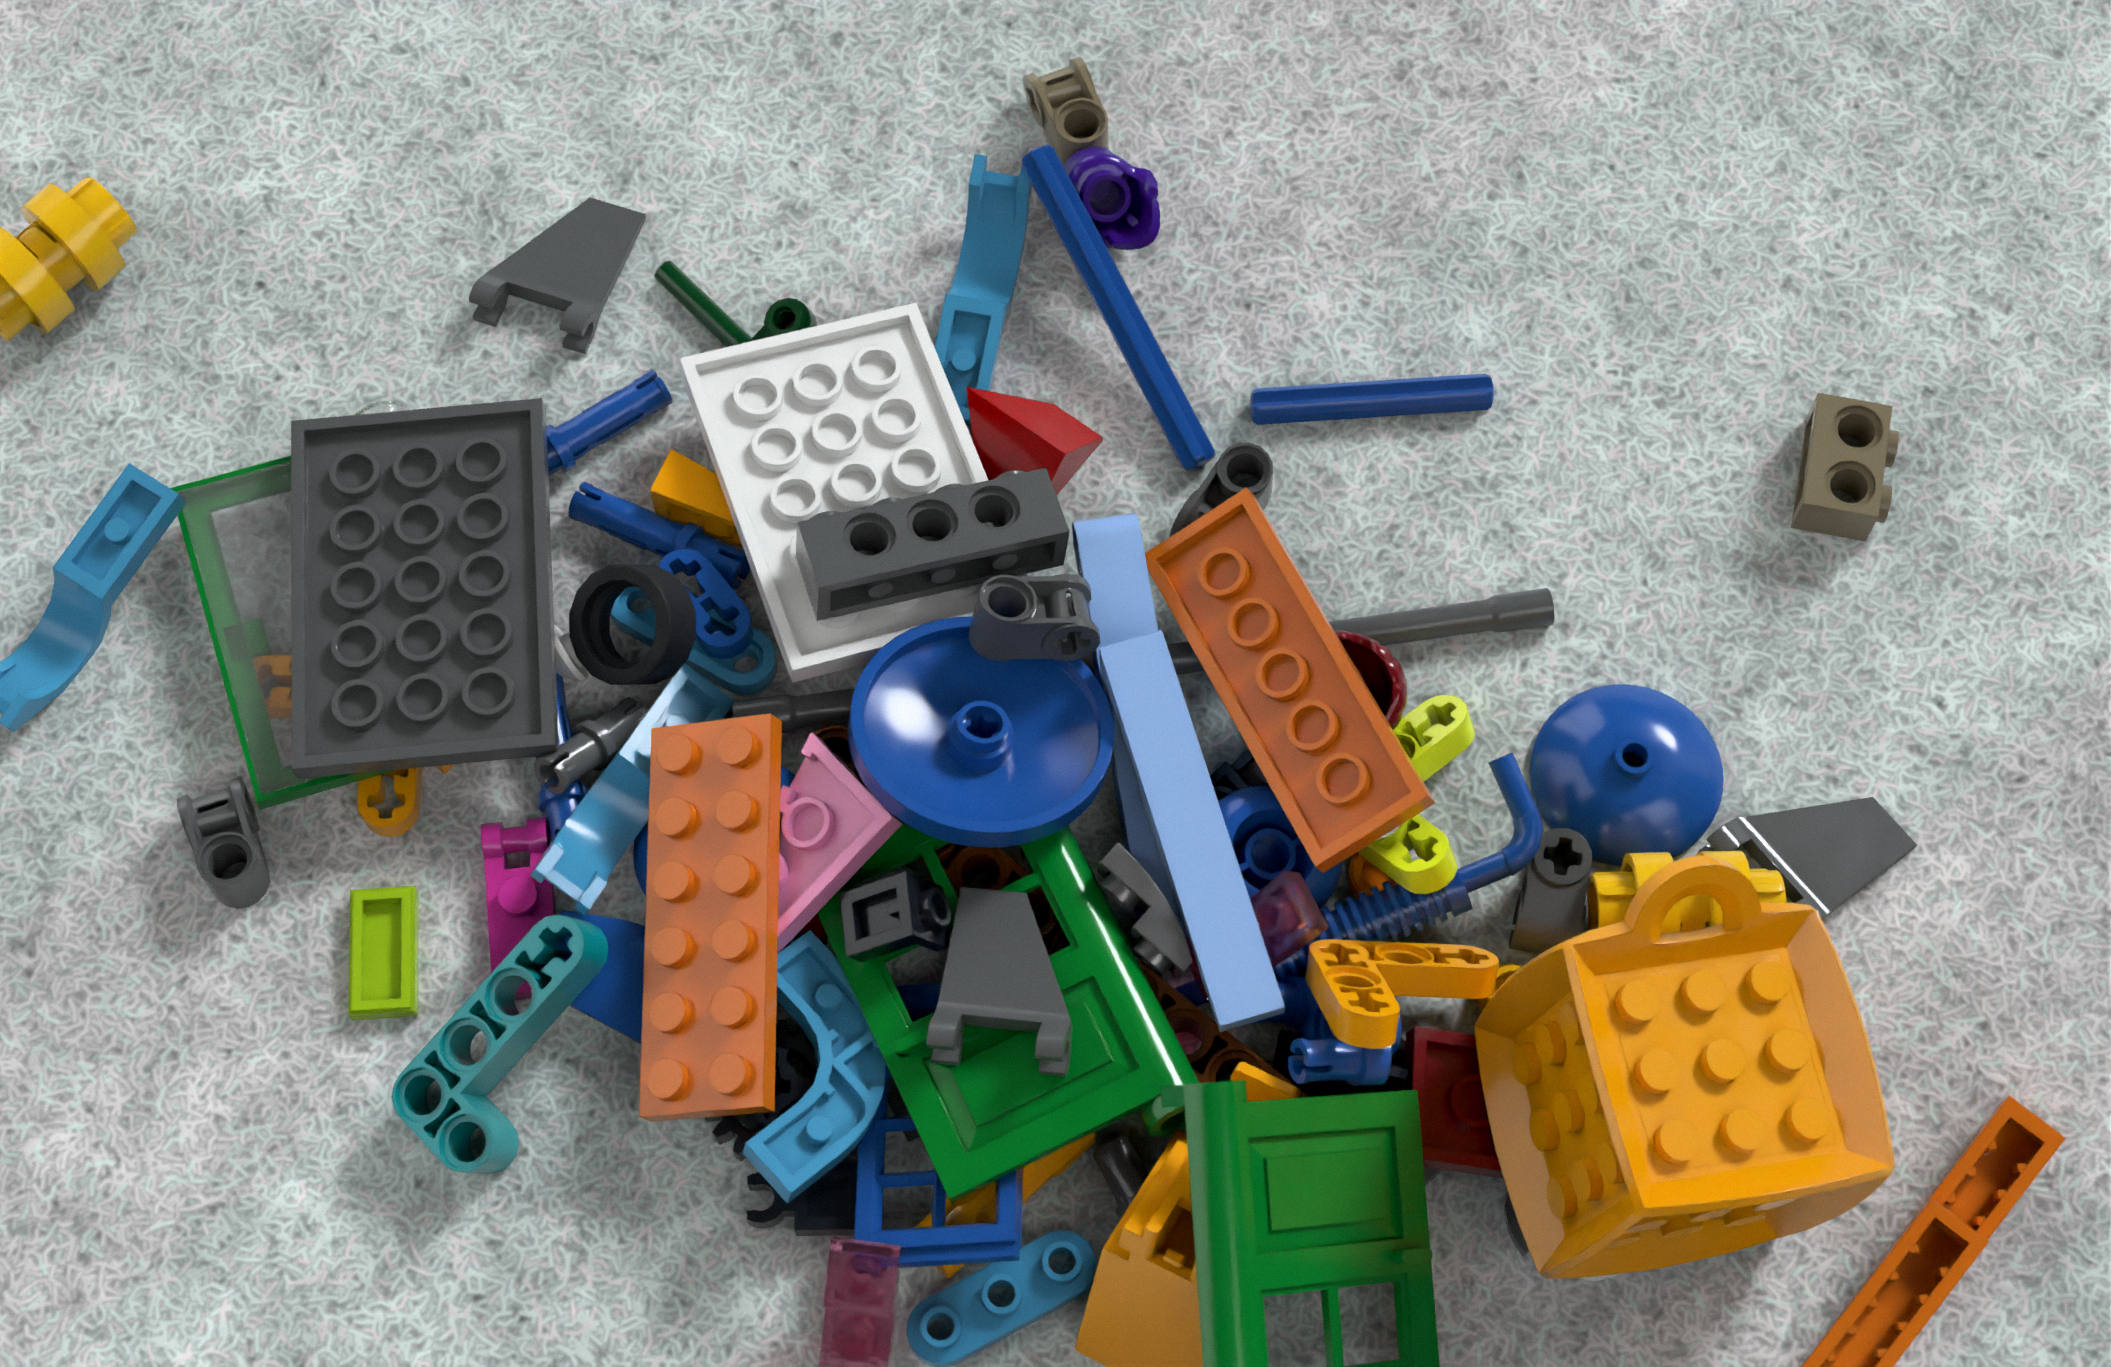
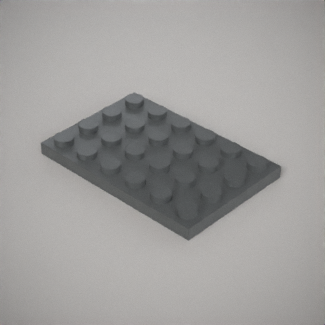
(421, 589)

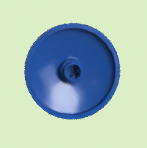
(977, 742)

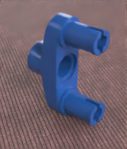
(1325, 1055)

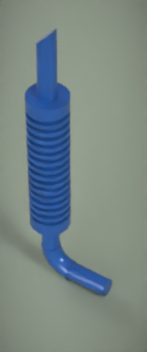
(1398, 910)

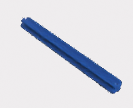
(1118, 308)

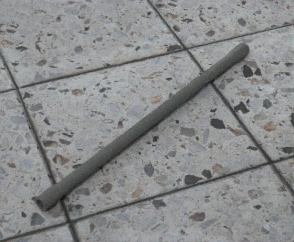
(1495, 614)

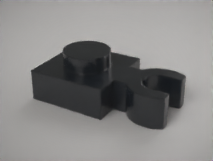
(820, 1210)

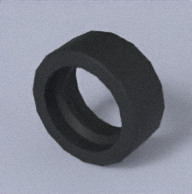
(591, 624)

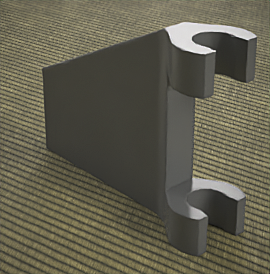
(566, 269)
(1821, 849)
(999, 980)

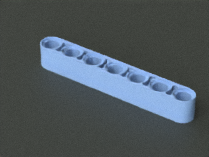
(1122, 607)

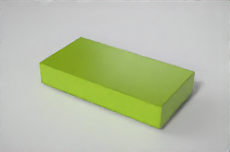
(383, 953)

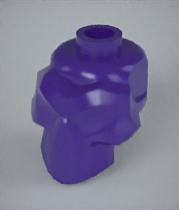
(1120, 197)

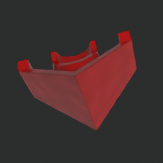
(1028, 436)

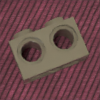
(1833, 465)

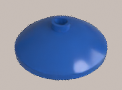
(1618, 807)

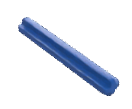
(1371, 399)

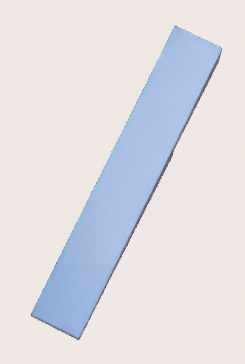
(1190, 831)

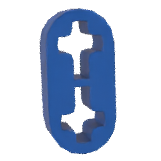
(715, 595)

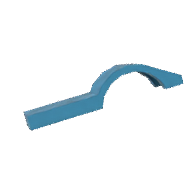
(984, 279)
(84, 588)
(618, 801)

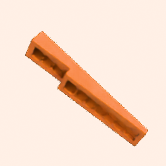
(1940, 1241)

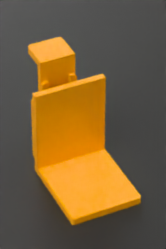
(1146, 1278)

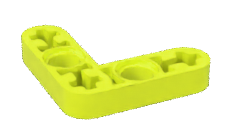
(1431, 738)

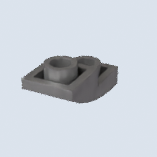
(1157, 932)

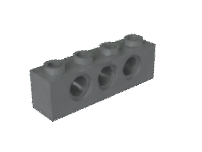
(910, 568)

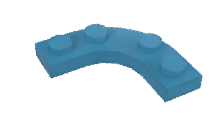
(848, 1078)

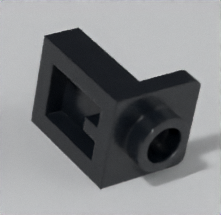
(894, 916)

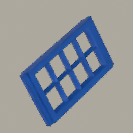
(940, 1243)

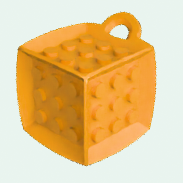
(1681, 1083)

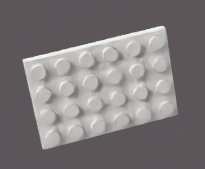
(822, 427)

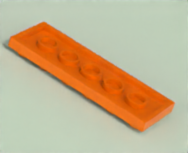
(1287, 681)
(711, 920)

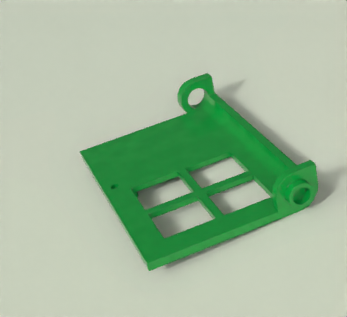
(995, 1105)
(1306, 1203)

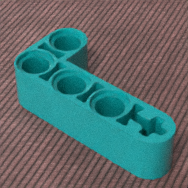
(508, 1038)

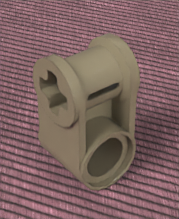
(1068, 108)

